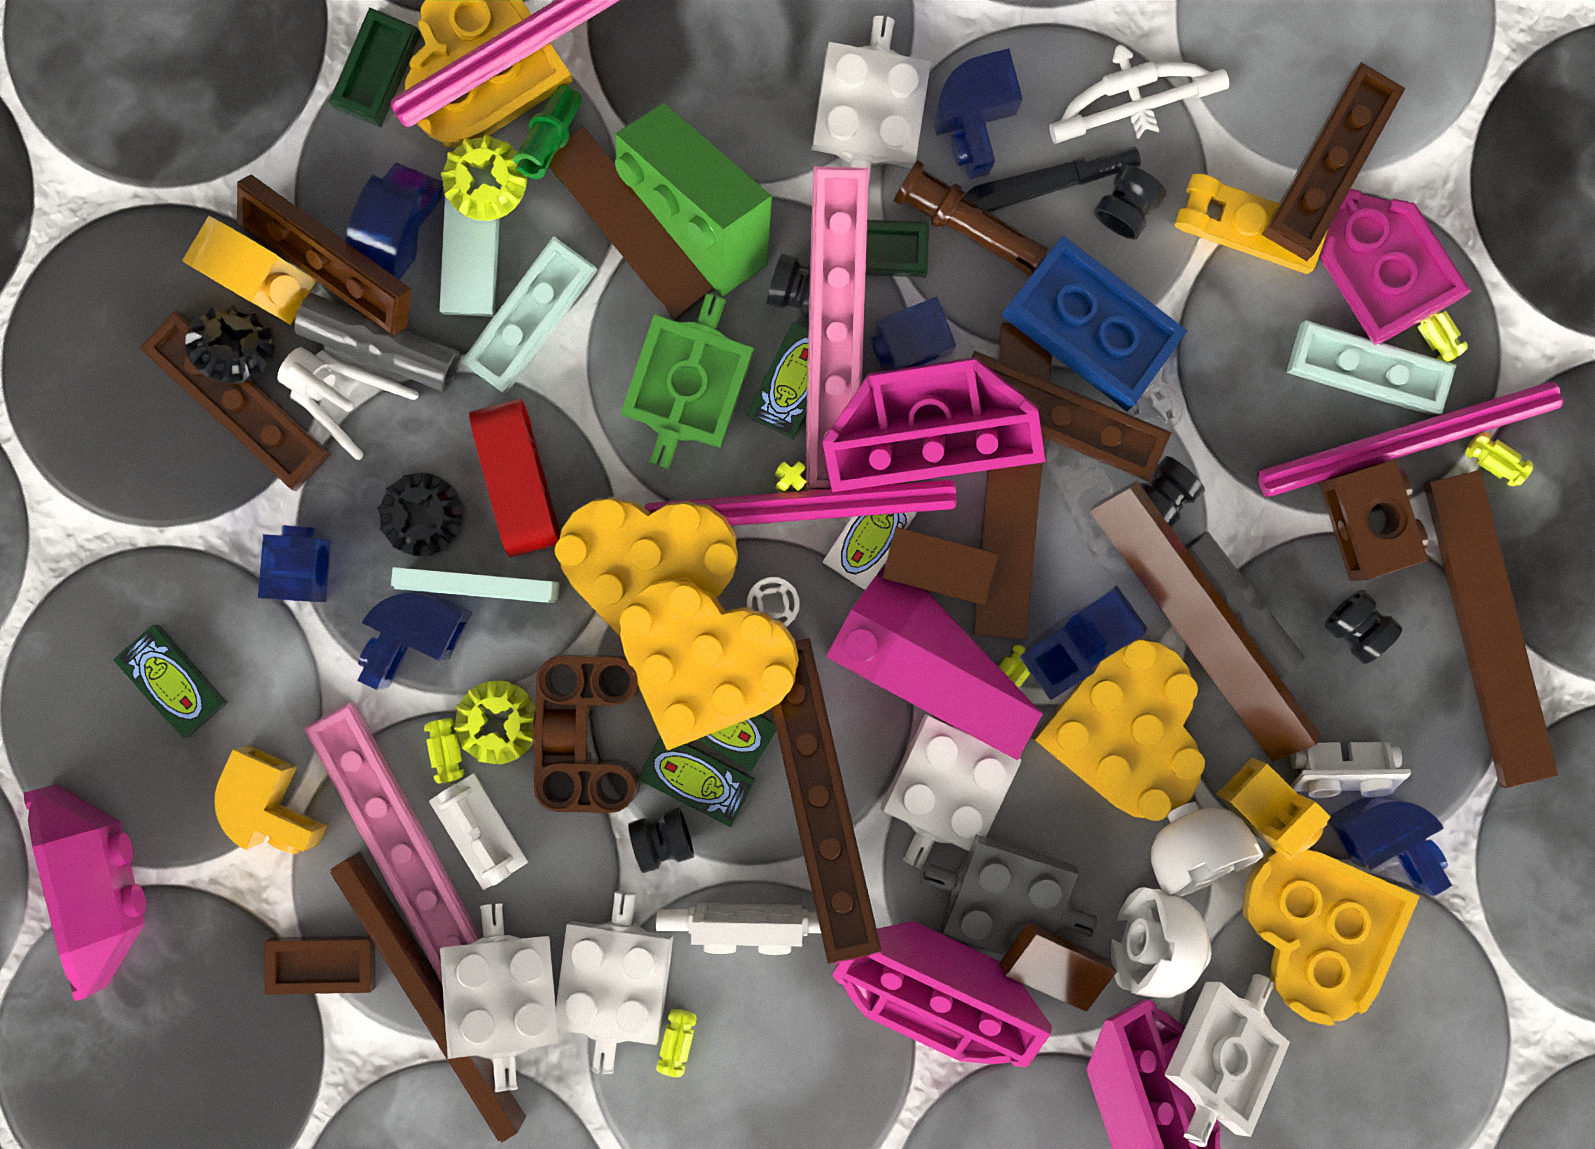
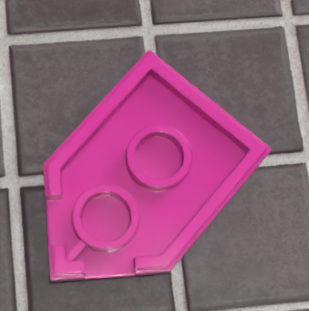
(1389, 264)

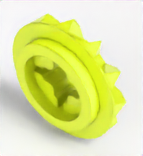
(485, 202)
(471, 718)

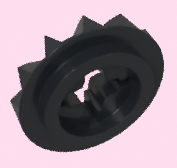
(220, 361)
(445, 512)

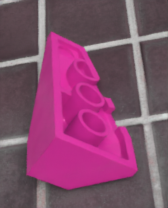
(923, 656)

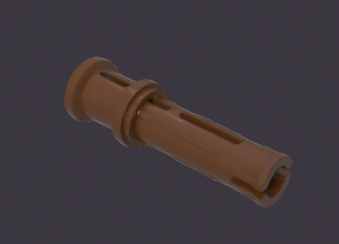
(948, 207)

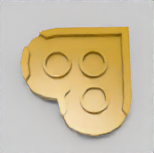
(459, 27)
(621, 548)
(704, 663)
(1127, 731)
(1328, 930)

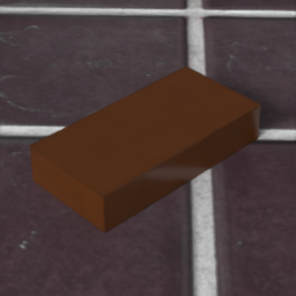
(940, 566)
(319, 965)
(1057, 967)

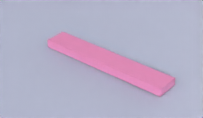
(834, 306)
(392, 832)

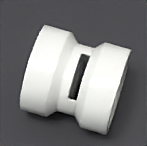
(775, 598)

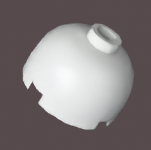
(1201, 848)
(1161, 946)

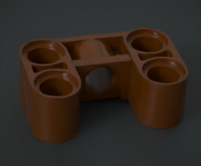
(562, 735)

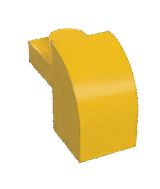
(249, 269)
(251, 807)
(1274, 809)

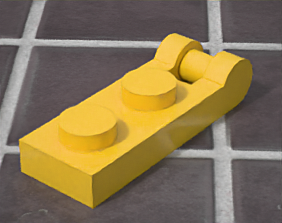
(1238, 223)

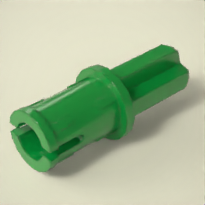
(548, 132)

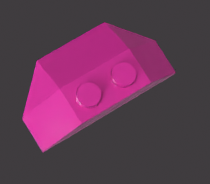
(931, 426)
(85, 885)
(945, 997)
(1130, 1081)

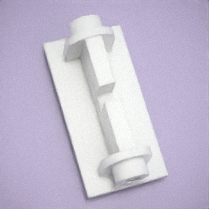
(1369, 770)
(478, 831)

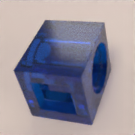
(913, 336)
(294, 565)

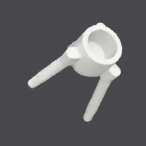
(311, 378)

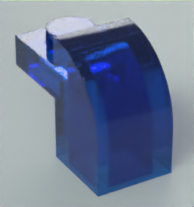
(973, 95)
(389, 217)
(405, 622)
(1081, 641)
(1389, 827)

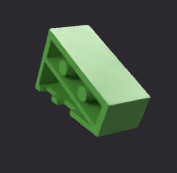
(697, 196)

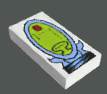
(865, 546)

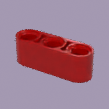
(515, 477)

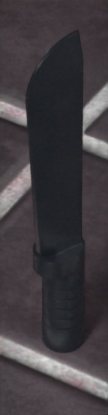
(1033, 184)

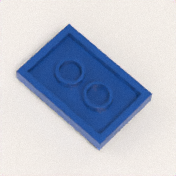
(1094, 323)

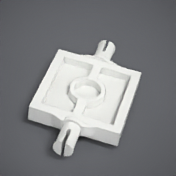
(871, 102)
(948, 788)
(725, 925)
(613, 982)
(498, 997)
(1227, 1059)

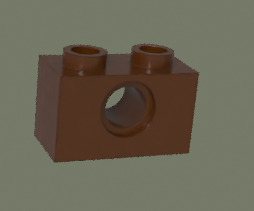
(1349, 503)

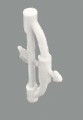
(1130, 79)

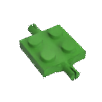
(687, 381)

